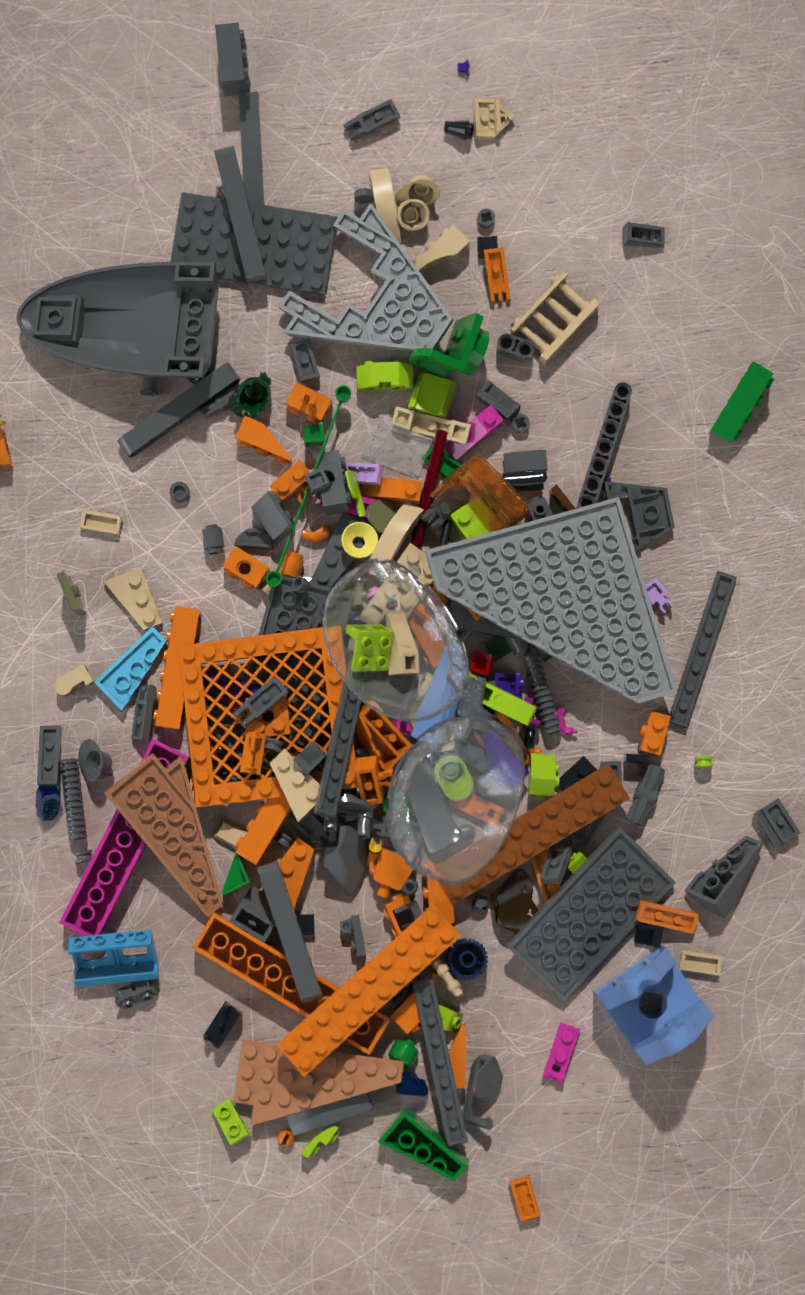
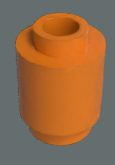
(292, 565)

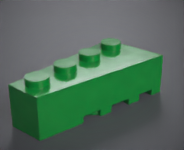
(742, 401)
(420, 1142)

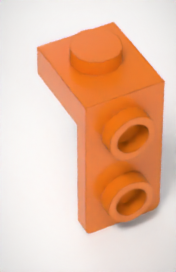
(397, 902)

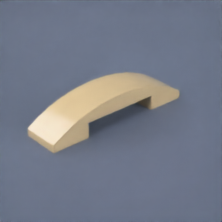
(385, 199)
(427, 425)
(397, 531)

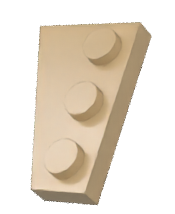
(136, 597)

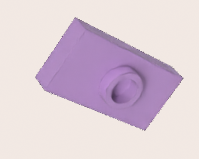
(366, 472)

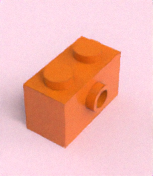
(653, 733)

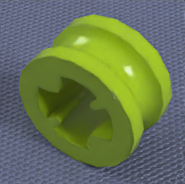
(704, 761)

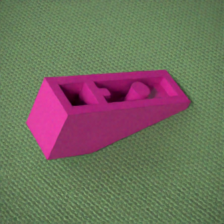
(481, 428)

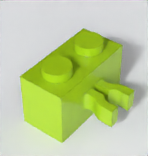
(543, 775)

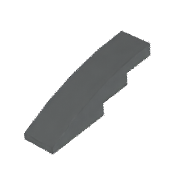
(329, 1113)

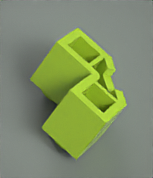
(384, 375)

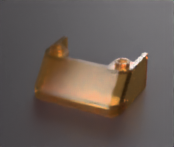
(492, 487)

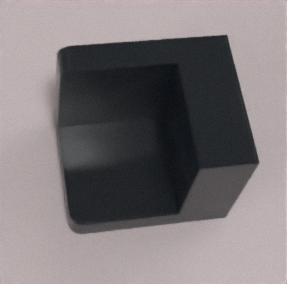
(648, 934)

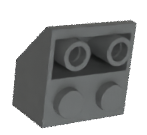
(272, 517)
(254, 914)

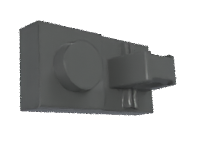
(353, 926)

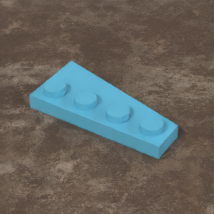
(128, 672)

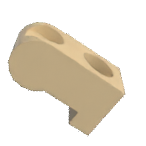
(75, 678)

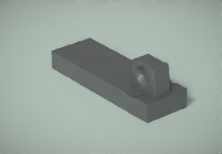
(49, 755)

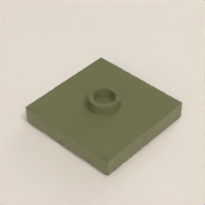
(71, 592)

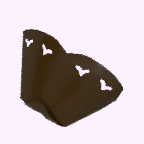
(513, 904)

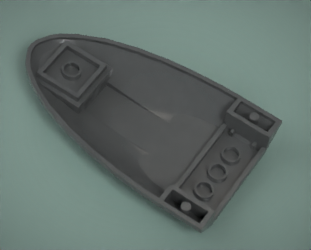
(129, 318)

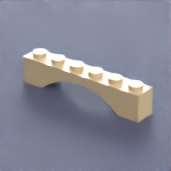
(447, 248)

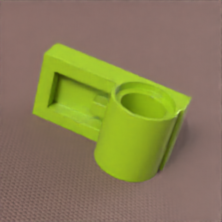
(231, 1122)

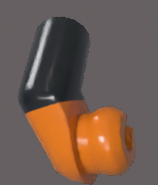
(530, 742)

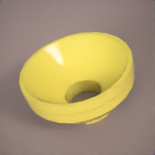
(363, 531)

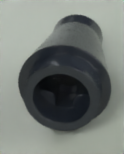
(460, 129)

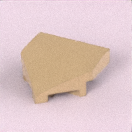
(489, 118)

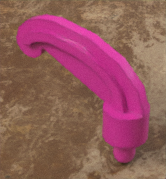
(565, 730)

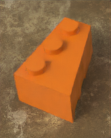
(380, 737)
(295, 868)

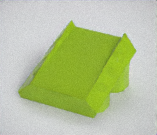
(432, 395)

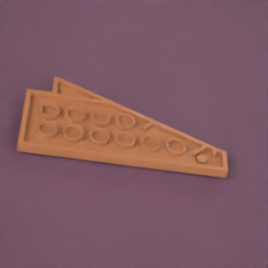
(165, 817)
(279, 1089)

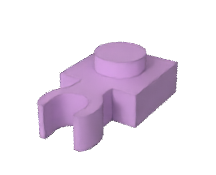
(656, 594)

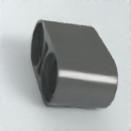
(516, 344)

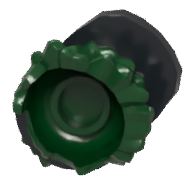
(251, 396)

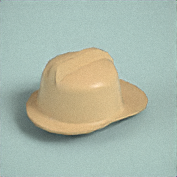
(420, 188)

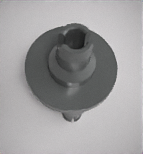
(350, 810)

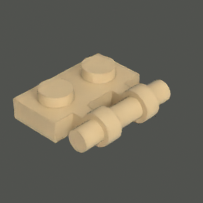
(451, 982)

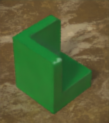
(314, 435)

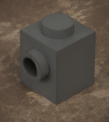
(539, 508)

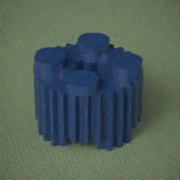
(457, 964)

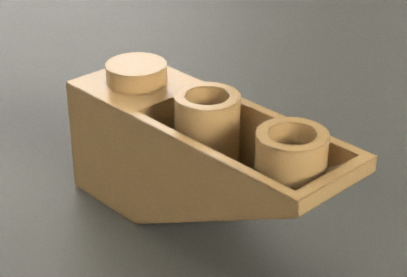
(404, 653)

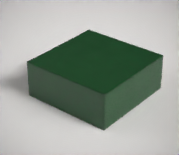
(498, 648)

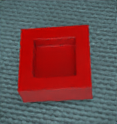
(482, 663)

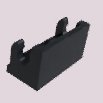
(222, 1024)

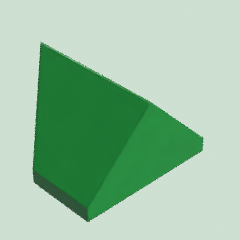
(237, 876)

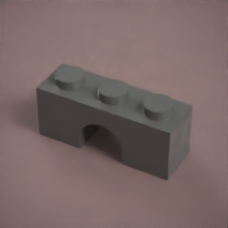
(335, 498)

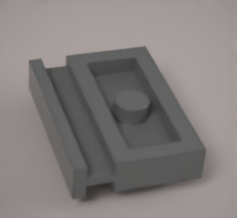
(776, 823)

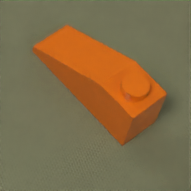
(394, 490)
(407, 1013)
(458, 1056)

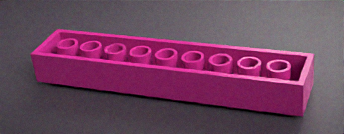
(111, 865)

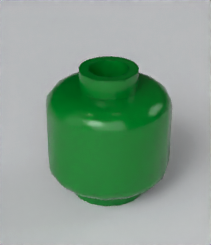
(404, 1051)

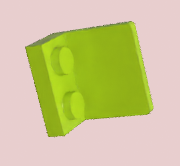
(371, 647)

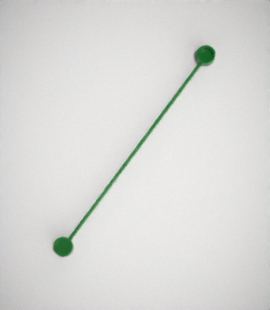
(274, 578)

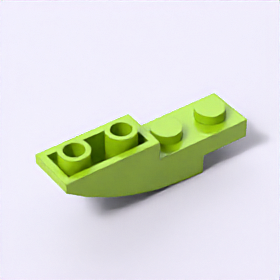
(507, 703)

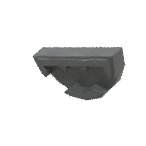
(255, 539)

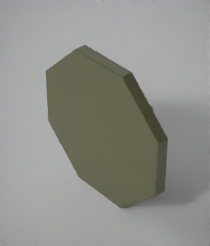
(381, 513)

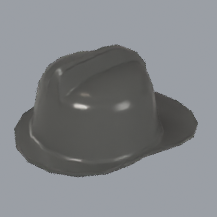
(93, 761)

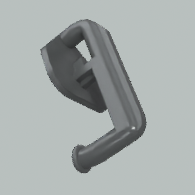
(483, 1082)

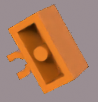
(308, 403)
(291, 483)
(371, 780)

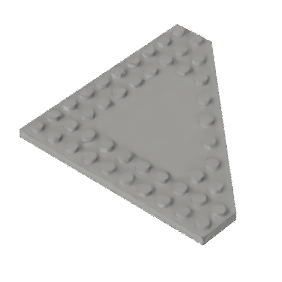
(568, 590)

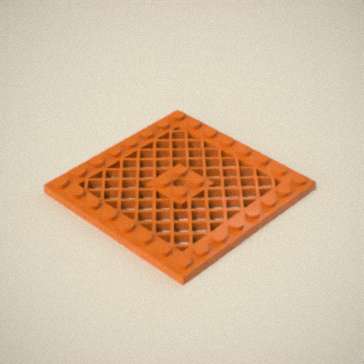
(191, 661)

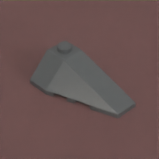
(722, 883)

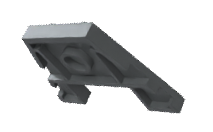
(648, 507)

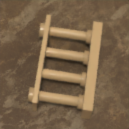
(561, 337)

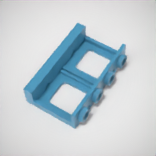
(115, 966)

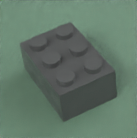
(232, 58)

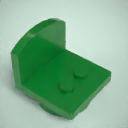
(463, 352)

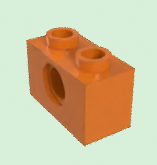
(239, 558)

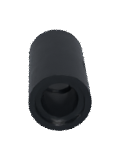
(525, 480)

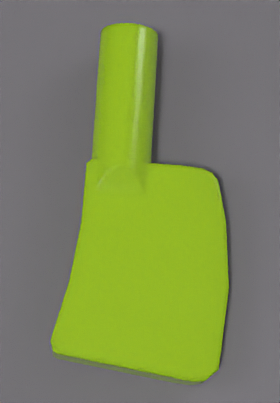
(355, 492)

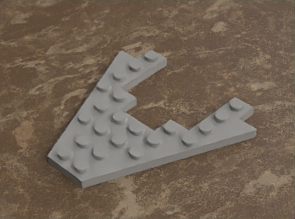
(401, 315)

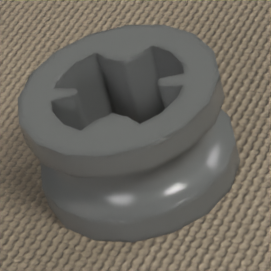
(483, 212)
(526, 421)
(274, 744)
(284, 839)
(83, 856)

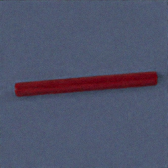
(429, 484)

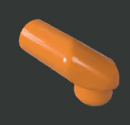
(317, 536)

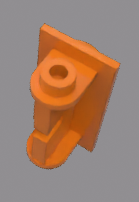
(253, 752)

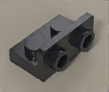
(577, 772)

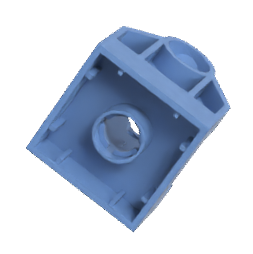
(681, 1015)

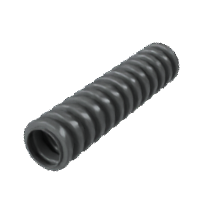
(542, 695)
(73, 799)

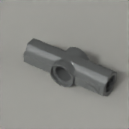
(645, 794)

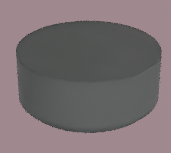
(363, 195)
(179, 492)

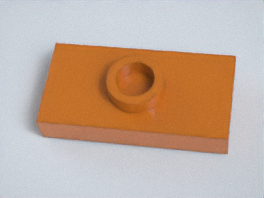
(524, 1198)

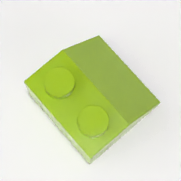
(473, 518)

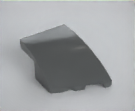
(348, 859)

